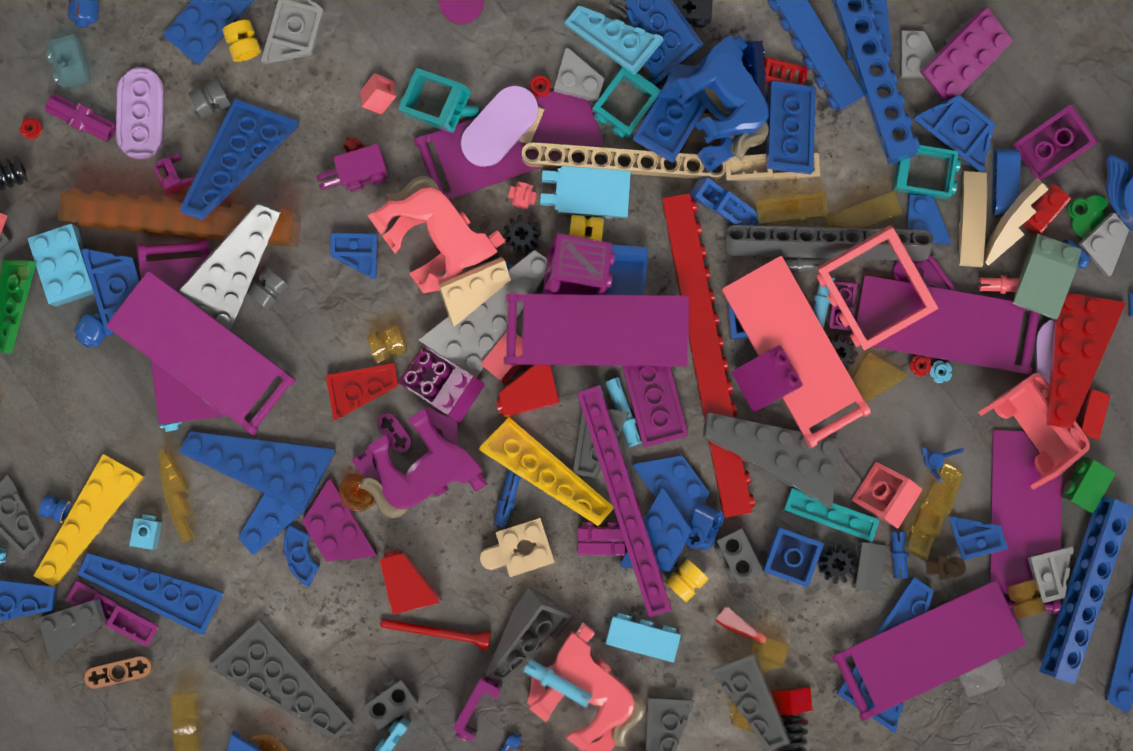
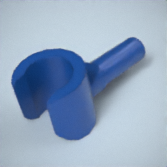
(512, 741)

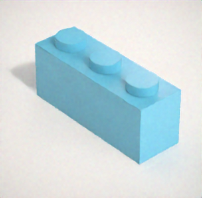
(643, 637)

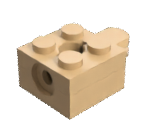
(519, 549)

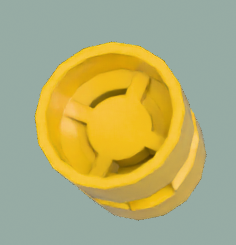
(241, 38)
(579, 224)
(687, 580)

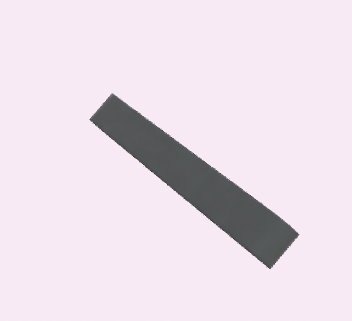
(820, 242)

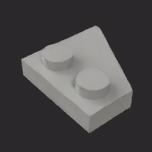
(578, 78)

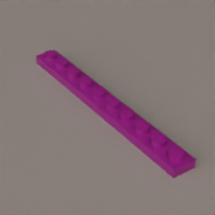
(624, 501)

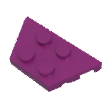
(335, 528)

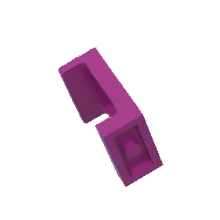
(767, 378)
(485, 685)

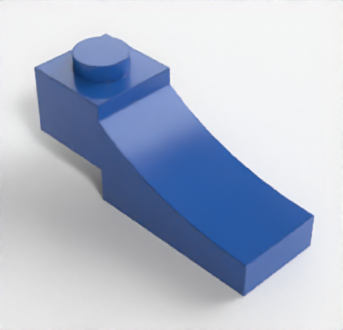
(723, 203)

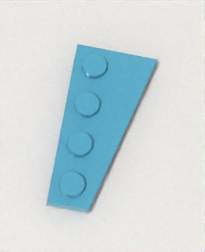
(614, 38)

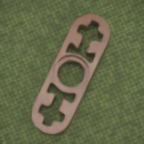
(113, 680)

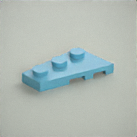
(397, 730)

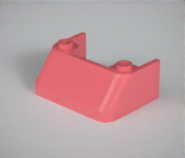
(1056, 445)

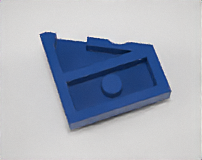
(924, 215)
(356, 251)
(977, 537)

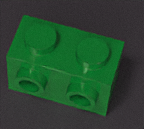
(1087, 484)

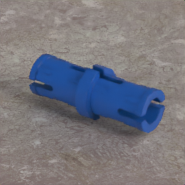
(899, 555)

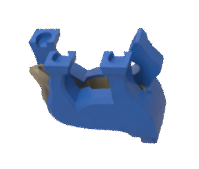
(728, 95)

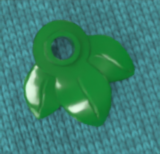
(1090, 215)

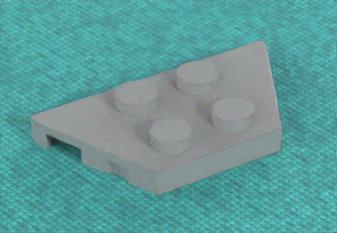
(292, 30)

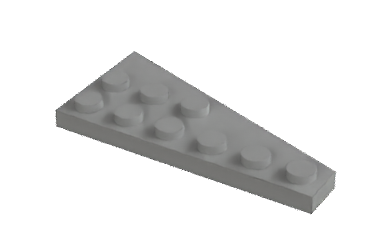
(482, 329)

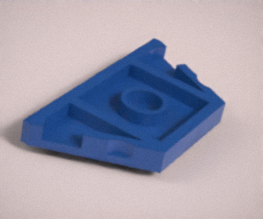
(960, 129)
(112, 281)
(679, 480)
(666, 531)

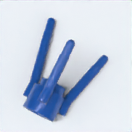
(935, 460)

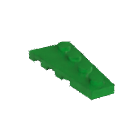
(14, 289)

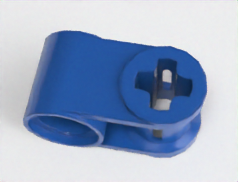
(705, 526)

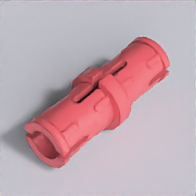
(999, 284)

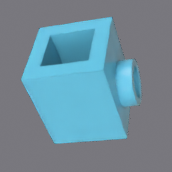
(146, 532)

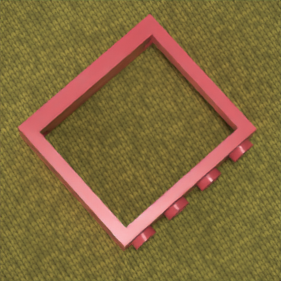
(907, 265)

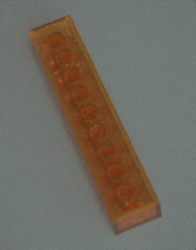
(164, 217)

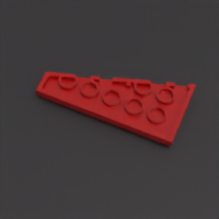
(1077, 349)

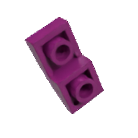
(848, 293)

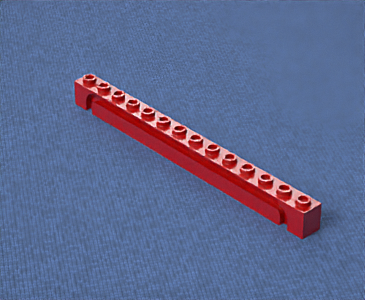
(706, 346)

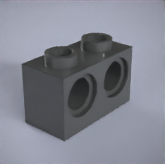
(743, 552)
(393, 707)

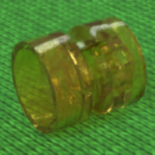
(387, 343)

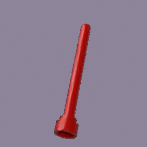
(480, 639)

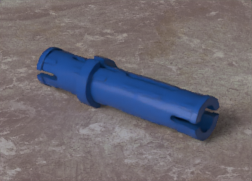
(500, 519)

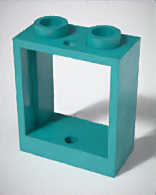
(641, 85)
(452, 109)
(949, 185)

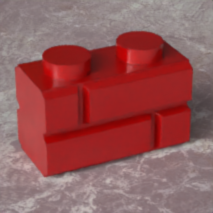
(1046, 209)

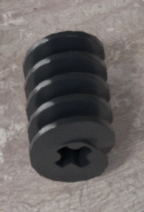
(12, 173)
(795, 731)

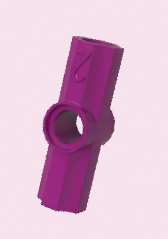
(80, 117)

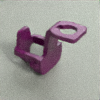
(171, 183)

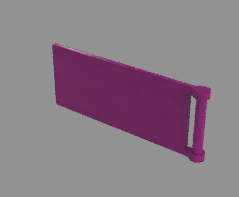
(564, 122)
(599, 330)
(962, 330)
(198, 350)
(173, 398)
(1026, 514)
(931, 649)

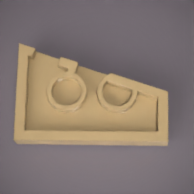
(473, 288)

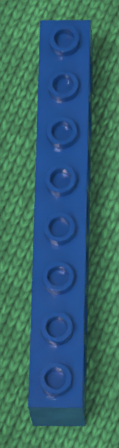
(893, 149)
(1086, 590)

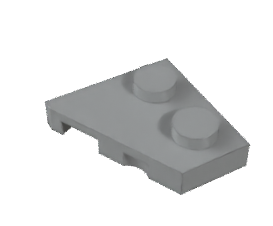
(914, 53)
(1105, 243)
(1051, 573)

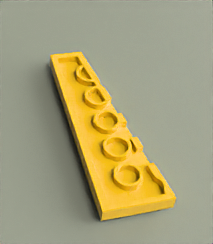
(533, 462)
(98, 502)

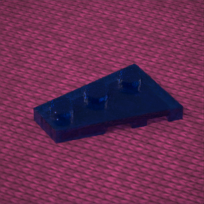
(753, 62)

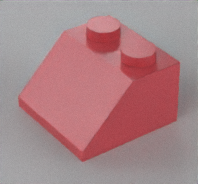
(887, 494)

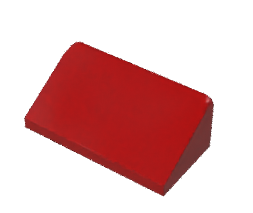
(1094, 413)

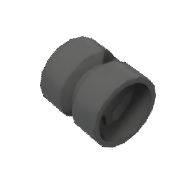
(209, 98)
(267, 288)

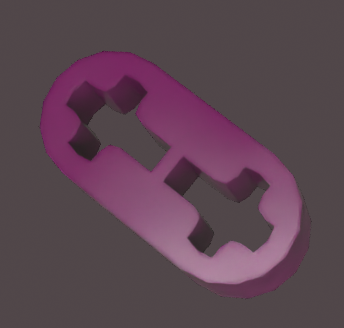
(399, 429)

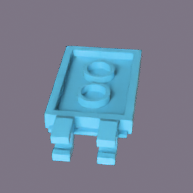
(588, 191)

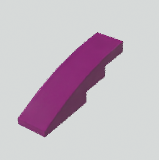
(116, 614)

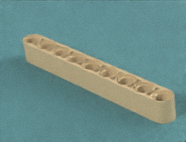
(612, 155)

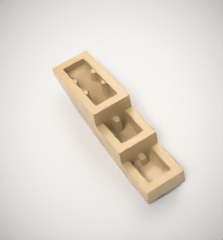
(754, 168)
(972, 219)
(1008, 230)

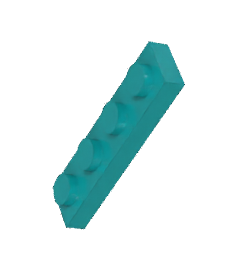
(835, 517)

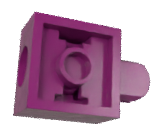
(356, 170)

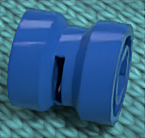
(54, 508)

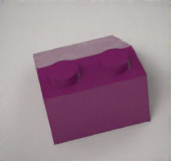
(1056, 142)

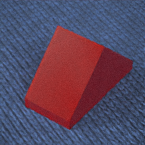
(792, 700)

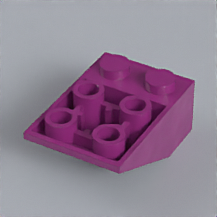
(442, 383)

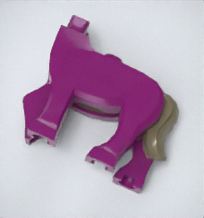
(428, 475)

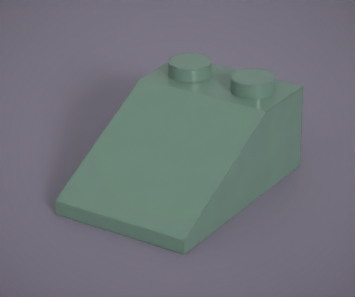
(1046, 276)

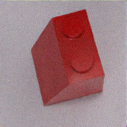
(529, 392)
(406, 583)

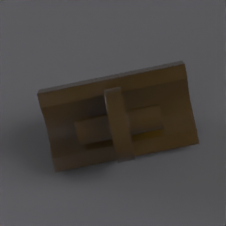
(946, 566)

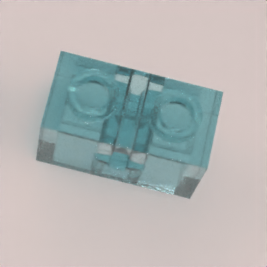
(77, 71)

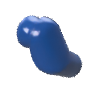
(1084, 257)

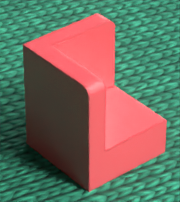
(378, 93)

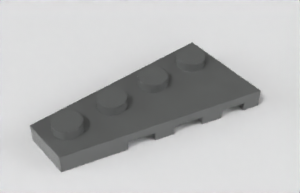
(750, 693)

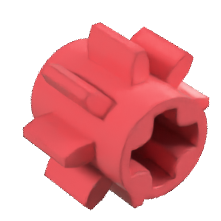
(522, 195)

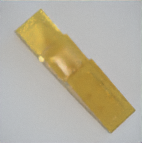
(173, 487)
(932, 512)

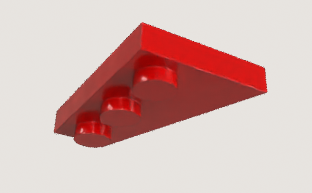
(358, 387)

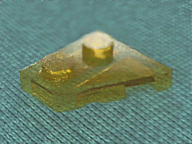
(875, 377)

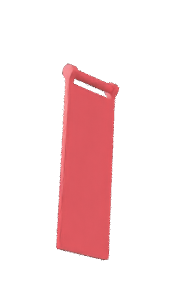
(778, 314)

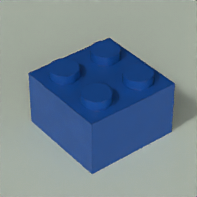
(792, 557)

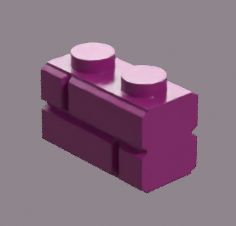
(600, 540)

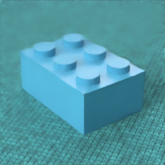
(61, 264)

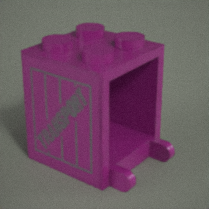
(578, 266)

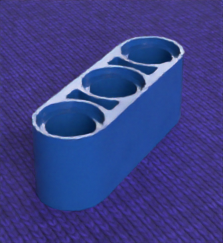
(1005, 179)

